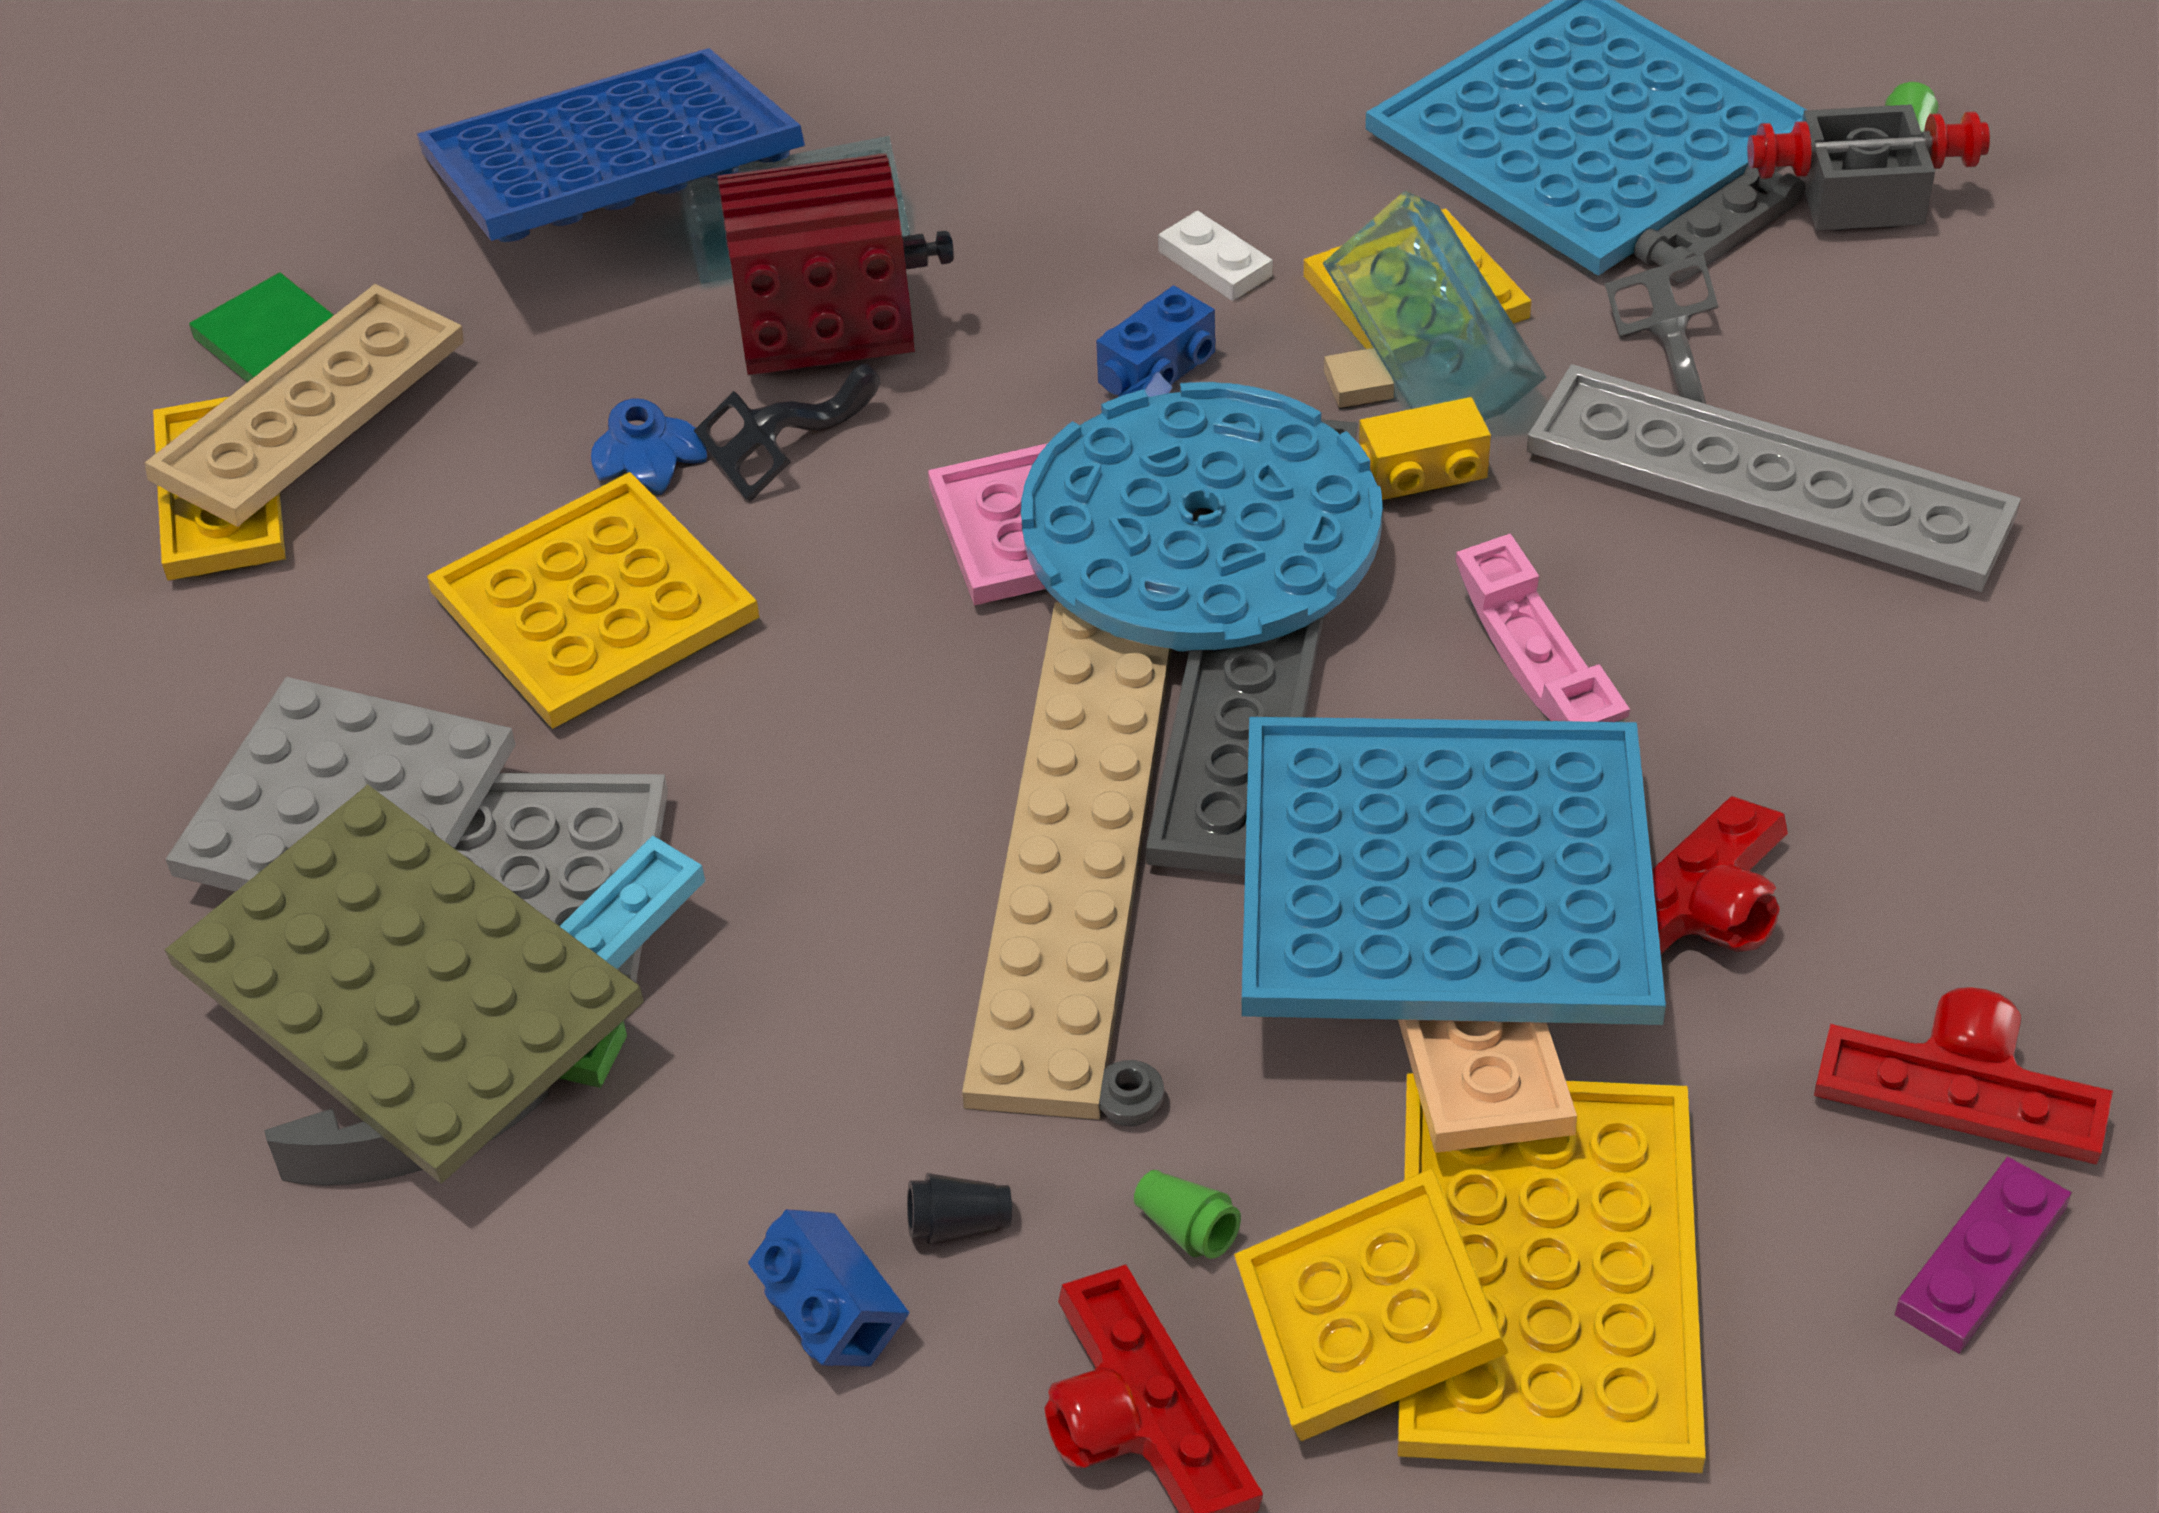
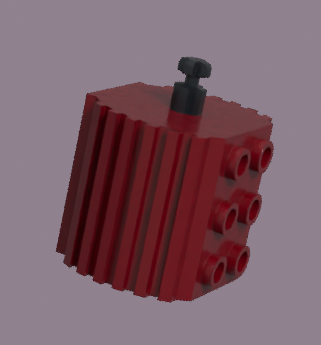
(822, 263)

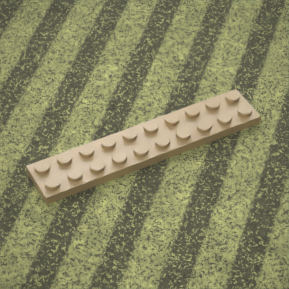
(1069, 876)

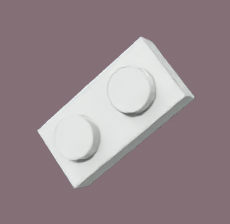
(1215, 255)

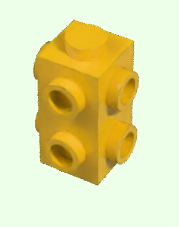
(1426, 447)

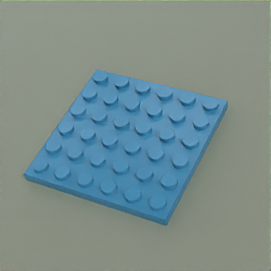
(1584, 126)
(1449, 872)

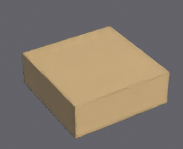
(1358, 378)

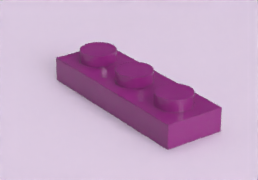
(1982, 1254)

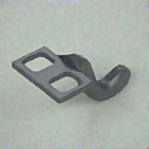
(1668, 318)

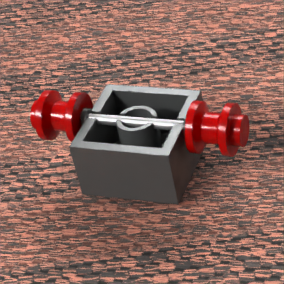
(1867, 161)

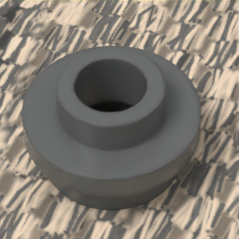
(1133, 1106)

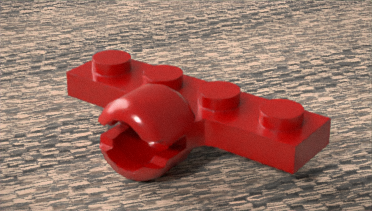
(1708, 883)
(1966, 1080)
(1142, 1401)

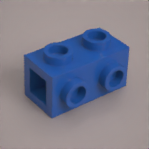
(1163, 336)
(827, 1288)

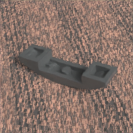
(323, 1154)

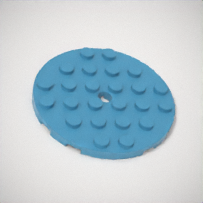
(1117, 531)

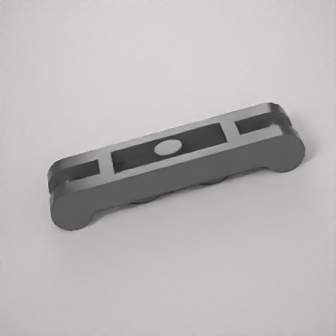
(1721, 220)

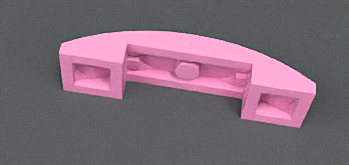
(1530, 638)

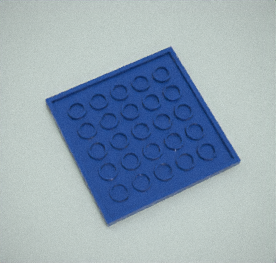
(607, 144)

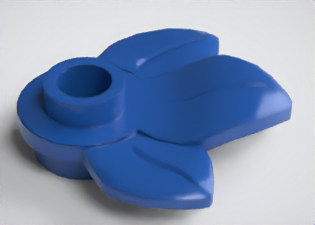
(645, 449)

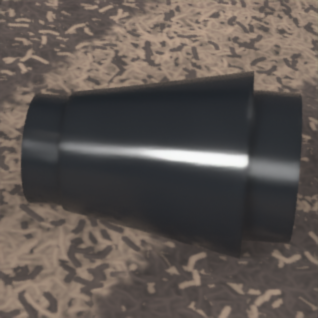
(956, 1207)

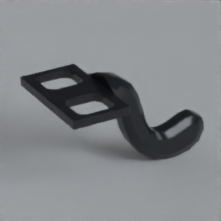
(765, 424)

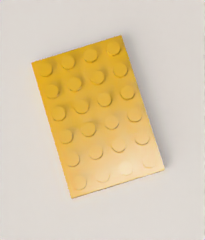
(1589, 1284)

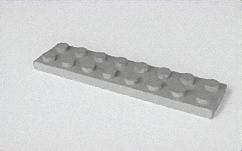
(1776, 476)

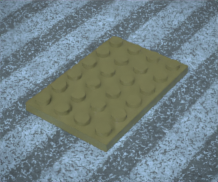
(405, 981)

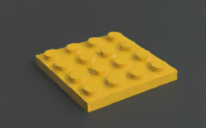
(592, 599)

